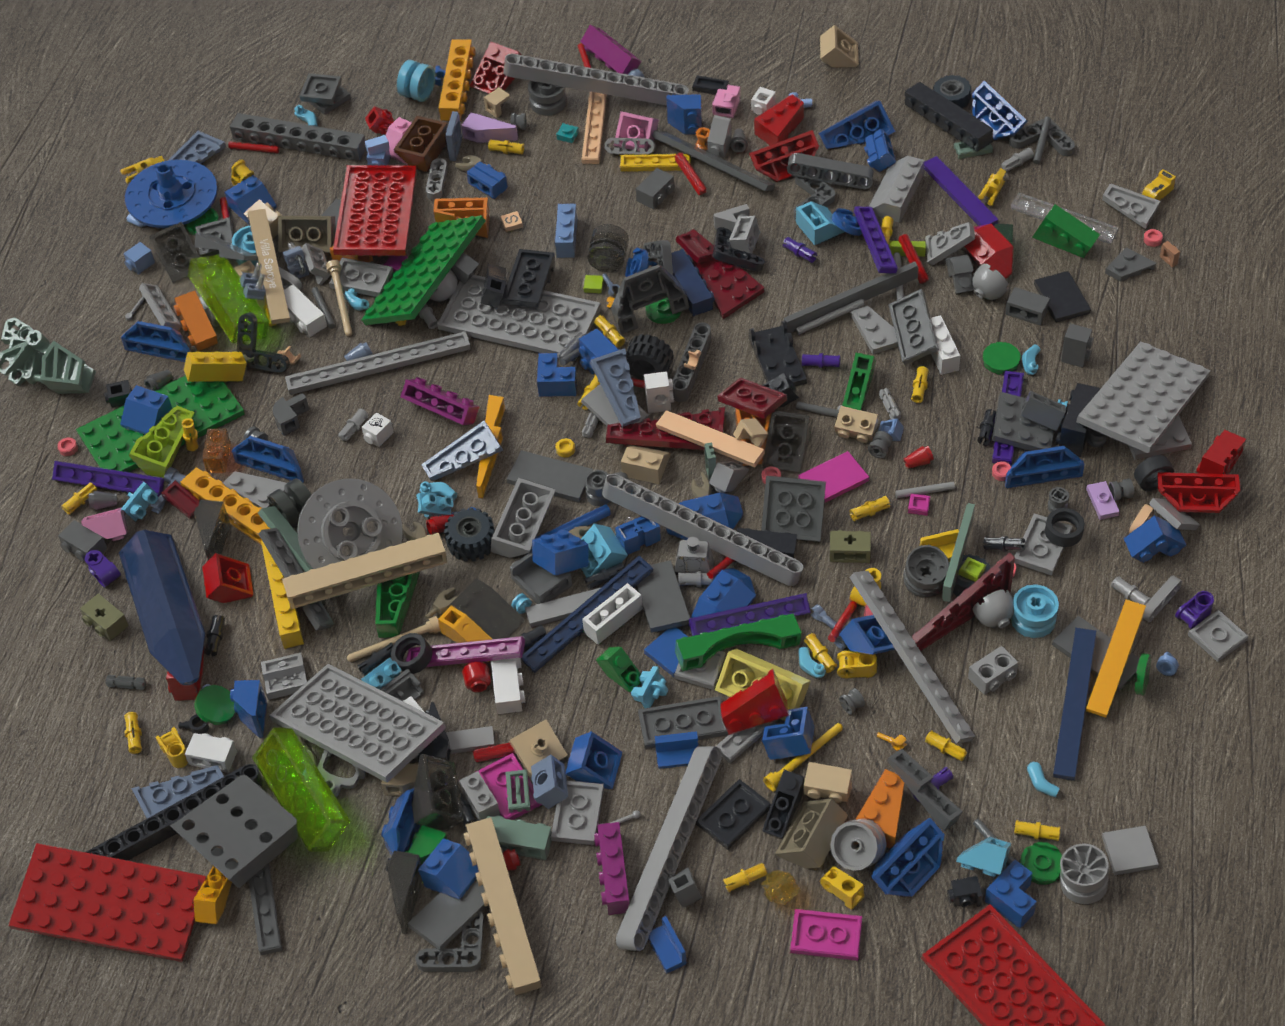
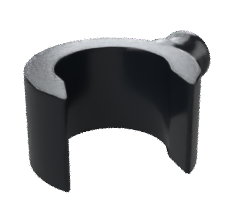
(191, 723)

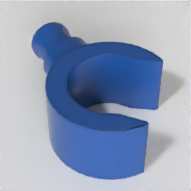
(439, 73)

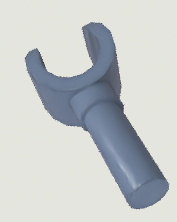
(610, 285)

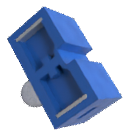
(637, 532)

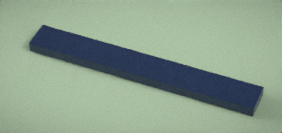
(572, 625)
(1074, 704)

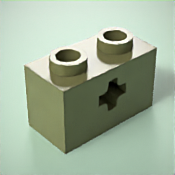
(850, 546)
(103, 617)

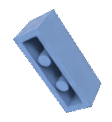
(566, 231)

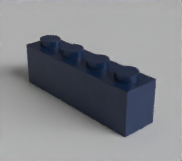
(695, 288)

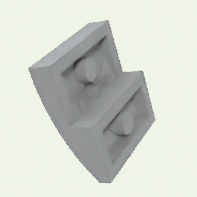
(283, 675)

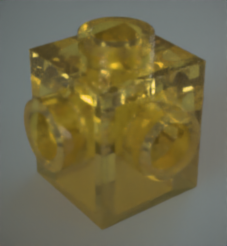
(780, 887)

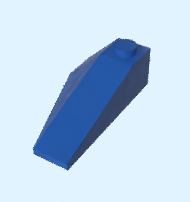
(857, 127)

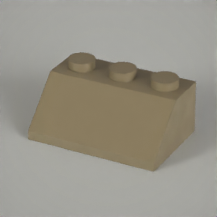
(313, 230)
(811, 833)

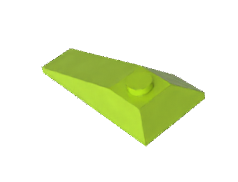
(159, 447)

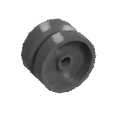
(546, 98)

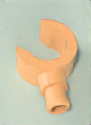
(293, 359)
(693, 359)

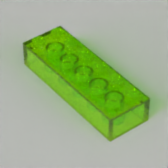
(224, 295)
(301, 789)

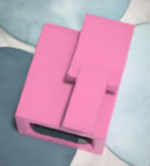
(726, 101)

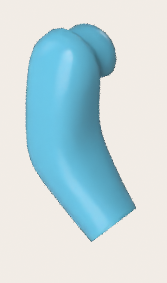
(306, 115)
(357, 303)
(1028, 359)
(437, 488)
(810, 666)
(1039, 782)

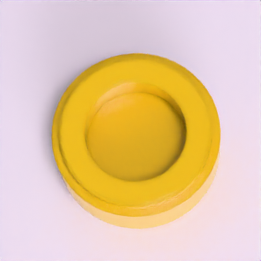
(565, 448)

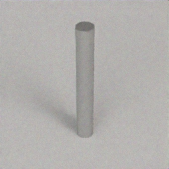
(925, 489)

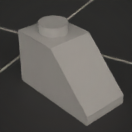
(719, 136)
(727, 476)

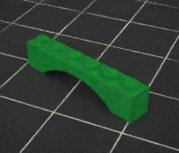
(775, 632)

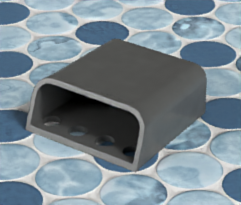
(239, 829)

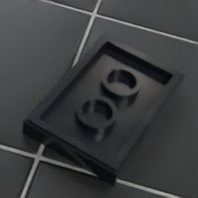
(1064, 295)
(733, 814)

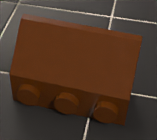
(422, 142)

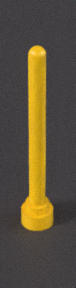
(773, 779)

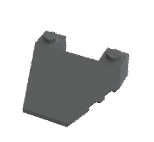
(644, 289)

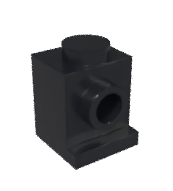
(117, 393)
(965, 892)

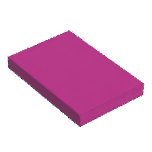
(840, 475)
(495, 779)
(826, 934)

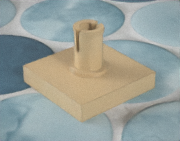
(536, 745)

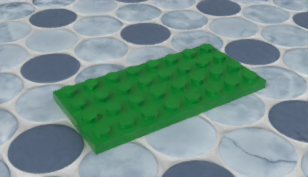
(423, 270)
(111, 443)

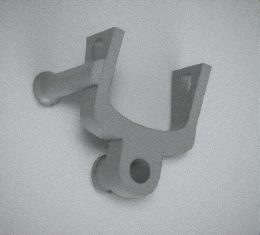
(336, 783)

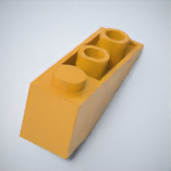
(460, 627)
(212, 897)

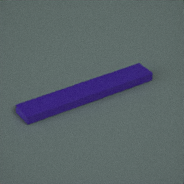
(959, 192)
(875, 240)
(1012, 385)
(104, 477)
(708, 623)

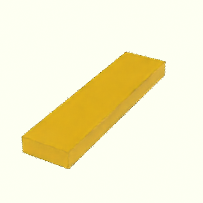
(650, 162)

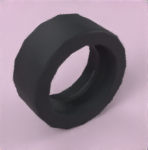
(1145, 470)
(1067, 515)
(404, 644)

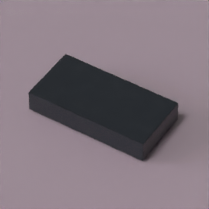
(709, 85)

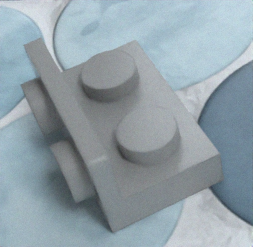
(316, 262)

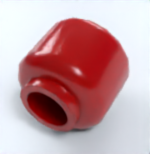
(476, 676)

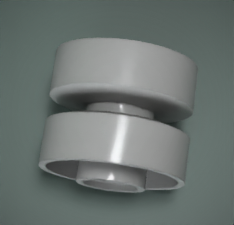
(1084, 873)

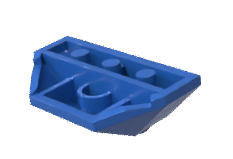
(996, 112)
(155, 341)
(268, 458)
(1044, 466)
(718, 507)
(726, 592)
(401, 826)
(910, 860)

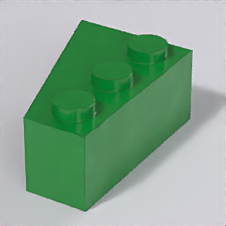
(1066, 232)

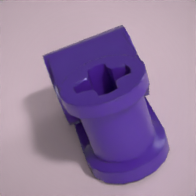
(101, 567)
(1193, 611)

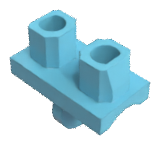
(139, 501)
(434, 505)
(382, 674)
(652, 686)

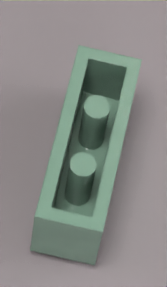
(524, 837)

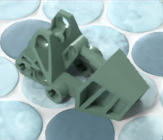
(59, 367)

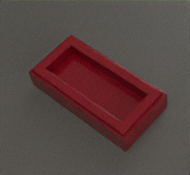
(693, 247)
(181, 499)

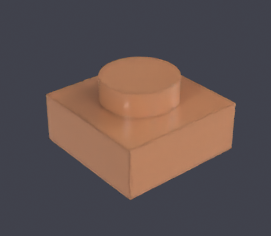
(1169, 254)

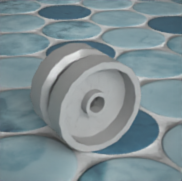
(858, 844)

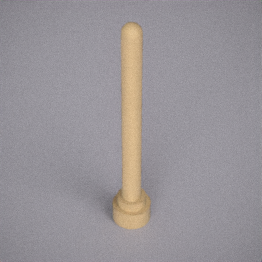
(334, 268)
(430, 626)

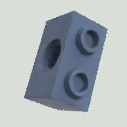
(549, 781)

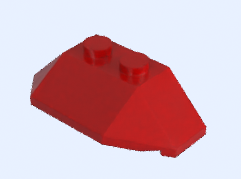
(774, 159)
(992, 249)
(1198, 490)

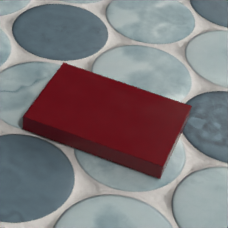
(752, 398)

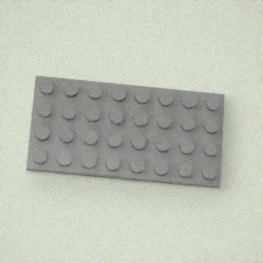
(529, 328)
(1143, 397)
(358, 722)

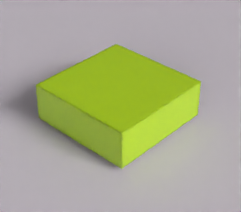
(593, 284)
(972, 569)

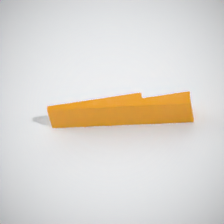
(494, 416)
(1116, 658)

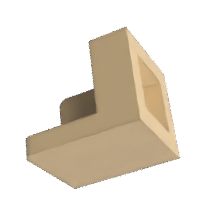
(493, 101)
(751, 430)

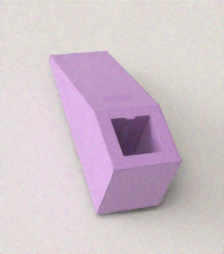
(482, 129)

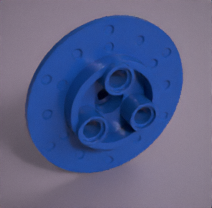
(171, 193)

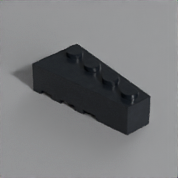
(1074, 434)

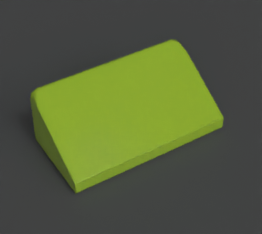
(919, 246)

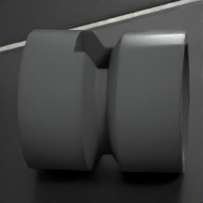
(594, 486)

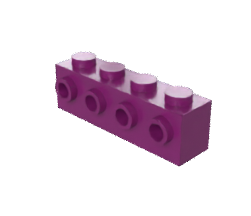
(609, 50)
(439, 401)
(613, 867)

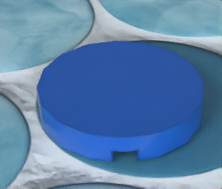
(846, 221)

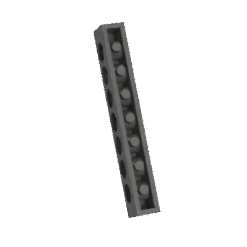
(298, 136)

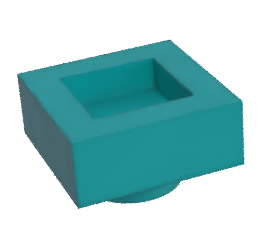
(567, 133)

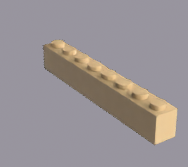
(364, 570)
(503, 907)

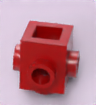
(379, 120)

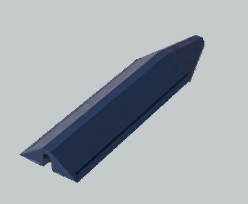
(164, 604)

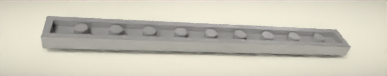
(377, 363)
(912, 657)

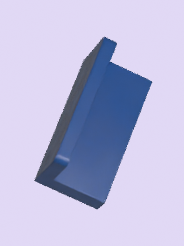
(675, 749)
(667, 946)

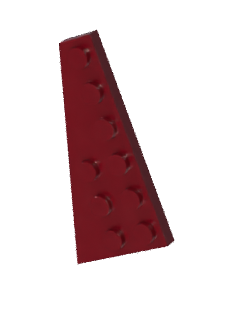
(728, 283)
(648, 434)
(961, 609)

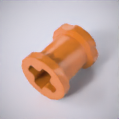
(702, 139)

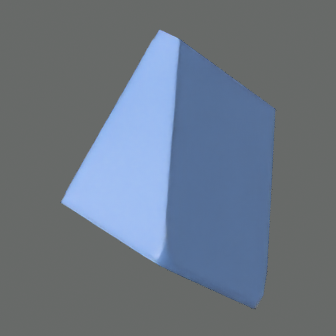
(893, 428)

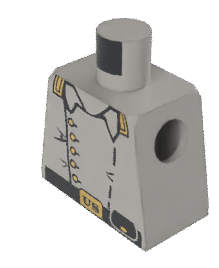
(693, 556)

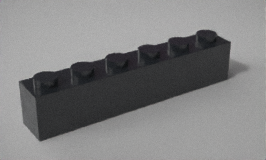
(949, 116)

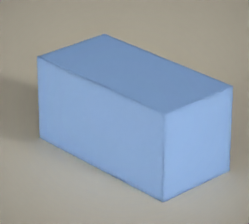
(377, 145)

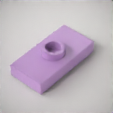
(1102, 500)

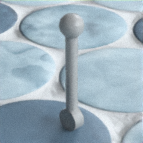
(129, 316)
(636, 814)

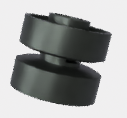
(291, 501)

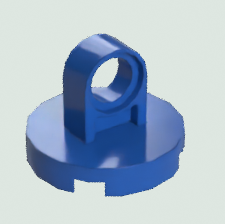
(638, 262)

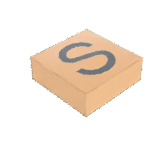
(511, 221)

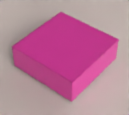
(919, 504)

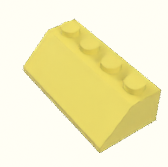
(742, 669)

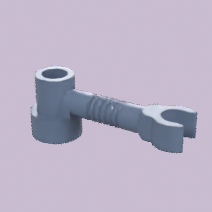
(170, 476)
(821, 615)

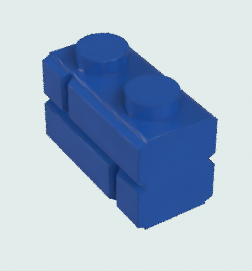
(879, 150)
(487, 179)

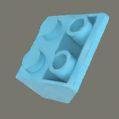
(816, 222)
(603, 549)
(986, 855)

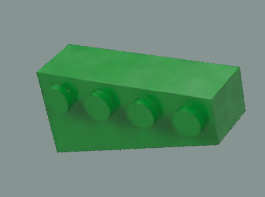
(393, 603)

